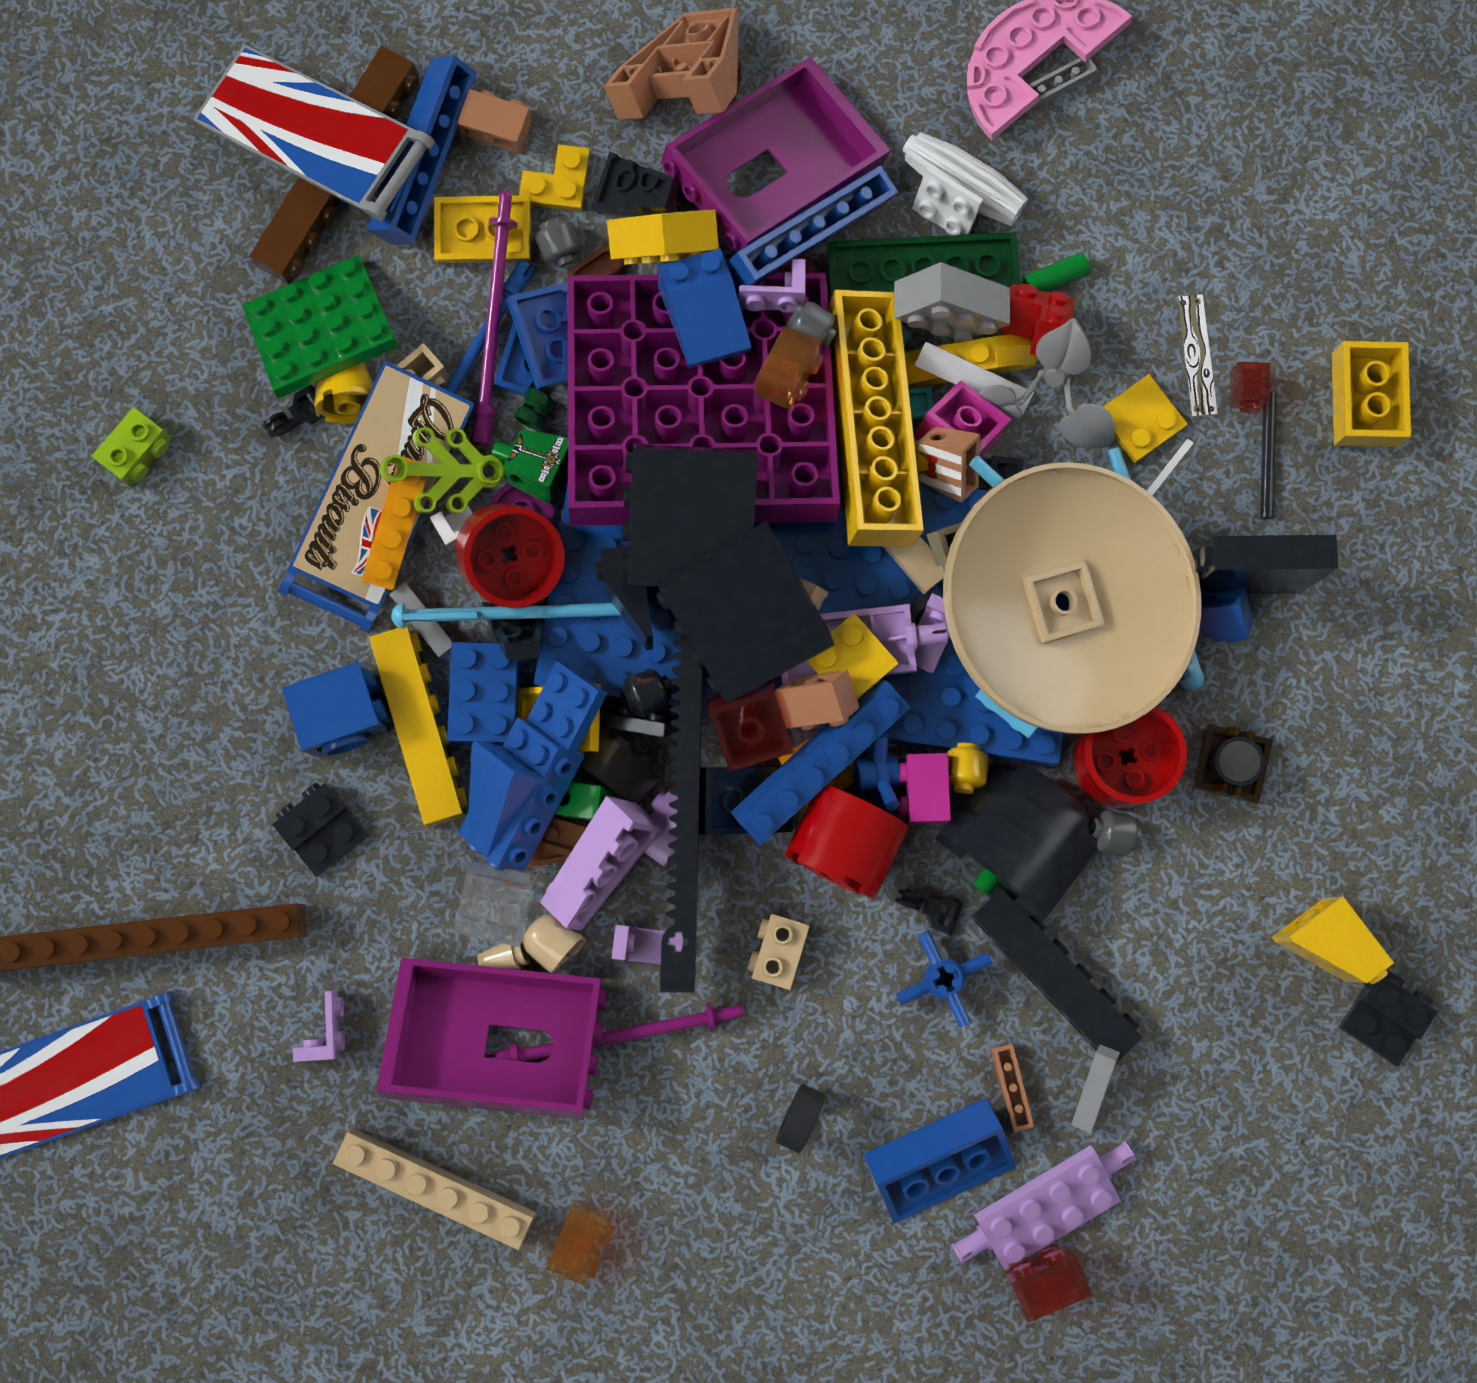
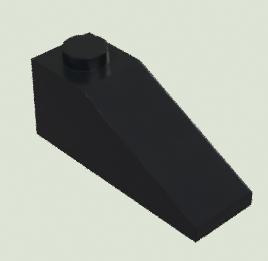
(628, 599)

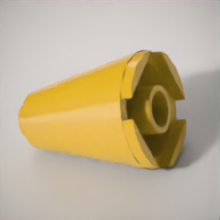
(343, 395)

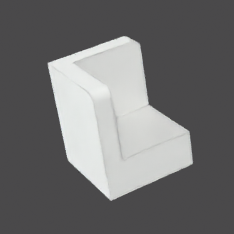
(449, 526)

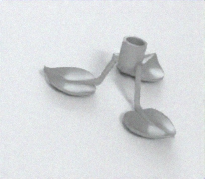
(1062, 353)

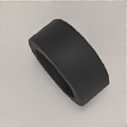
(800, 1118)

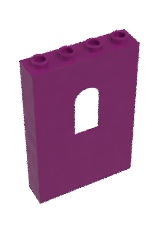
(804, 128)
(443, 1028)

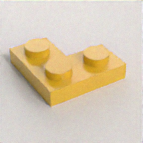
(565, 187)

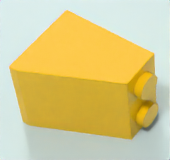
(1336, 941)

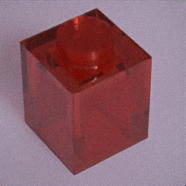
(1249, 386)

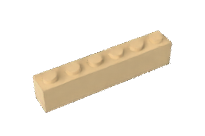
(435, 1188)

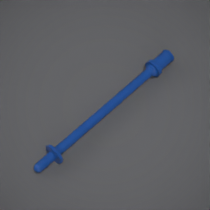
(514, 285)

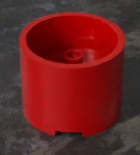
(535, 562)
(1155, 754)
(846, 841)

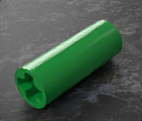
(1059, 273)

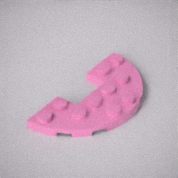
(1020, 41)

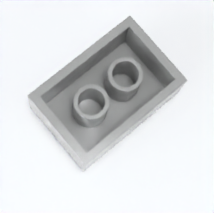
(951, 303)

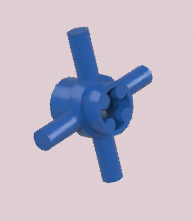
(878, 774)
(957, 971)

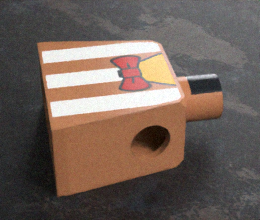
(944, 461)

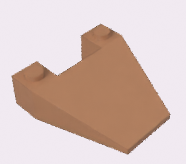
(687, 59)

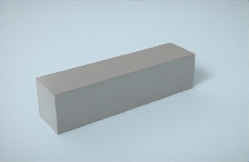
(1063, 80)
(430, 631)
(1095, 1088)

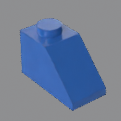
(1226, 615)

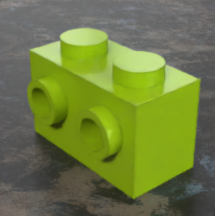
(132, 447)

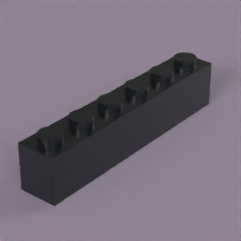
(1055, 975)

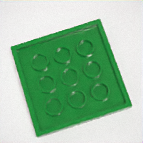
(319, 326)

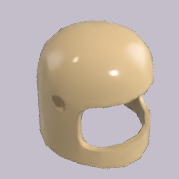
(550, 941)

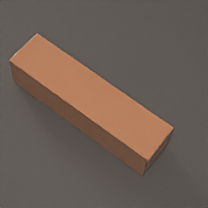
(1012, 1087)

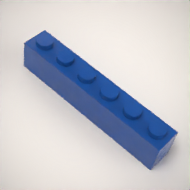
(437, 115)
(811, 228)
(818, 763)

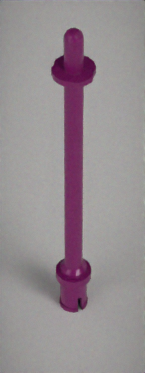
(484, 410)
(708, 1017)

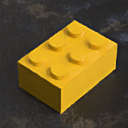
(662, 236)
(1371, 394)

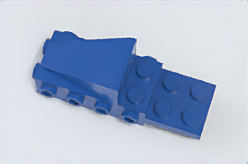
(524, 780)

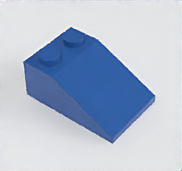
(703, 308)

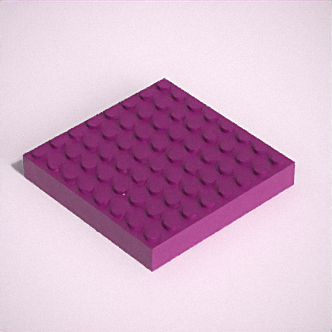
(637, 389)

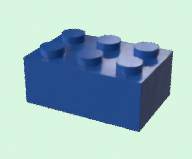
(482, 694)

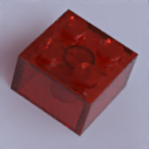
(751, 727)
(1046, 1282)

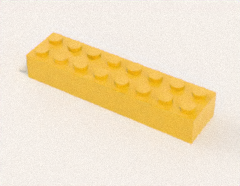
(874, 421)

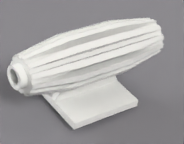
(959, 186)

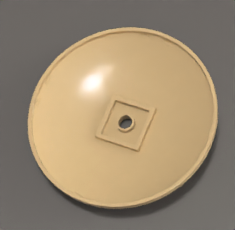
(1126, 586)

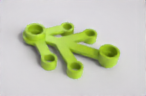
(448, 469)

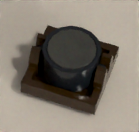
(1232, 763)

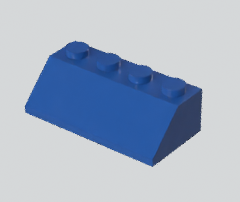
(940, 1160)

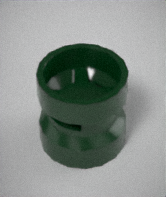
(534, 409)

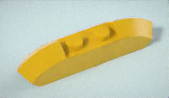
(993, 354)

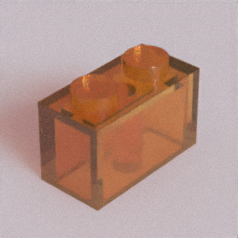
(788, 368)
(579, 1243)

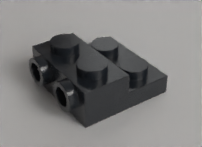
(319, 828)
(1389, 1018)

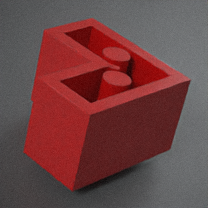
(1036, 312)

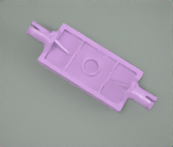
(892, 628)
(1047, 1207)

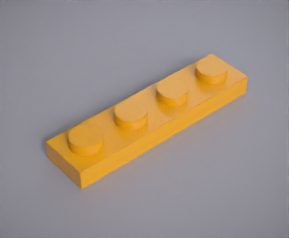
(393, 531)

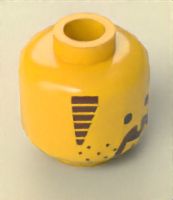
(967, 767)

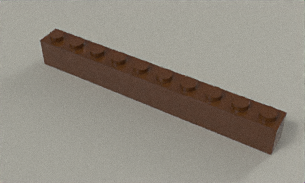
(152, 937)

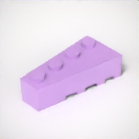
(599, 861)

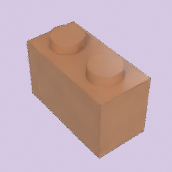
(495, 120)
(817, 700)

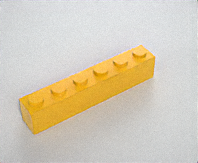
(418, 726)

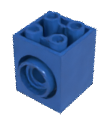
(337, 710)

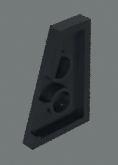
(633, 189)
(653, 724)

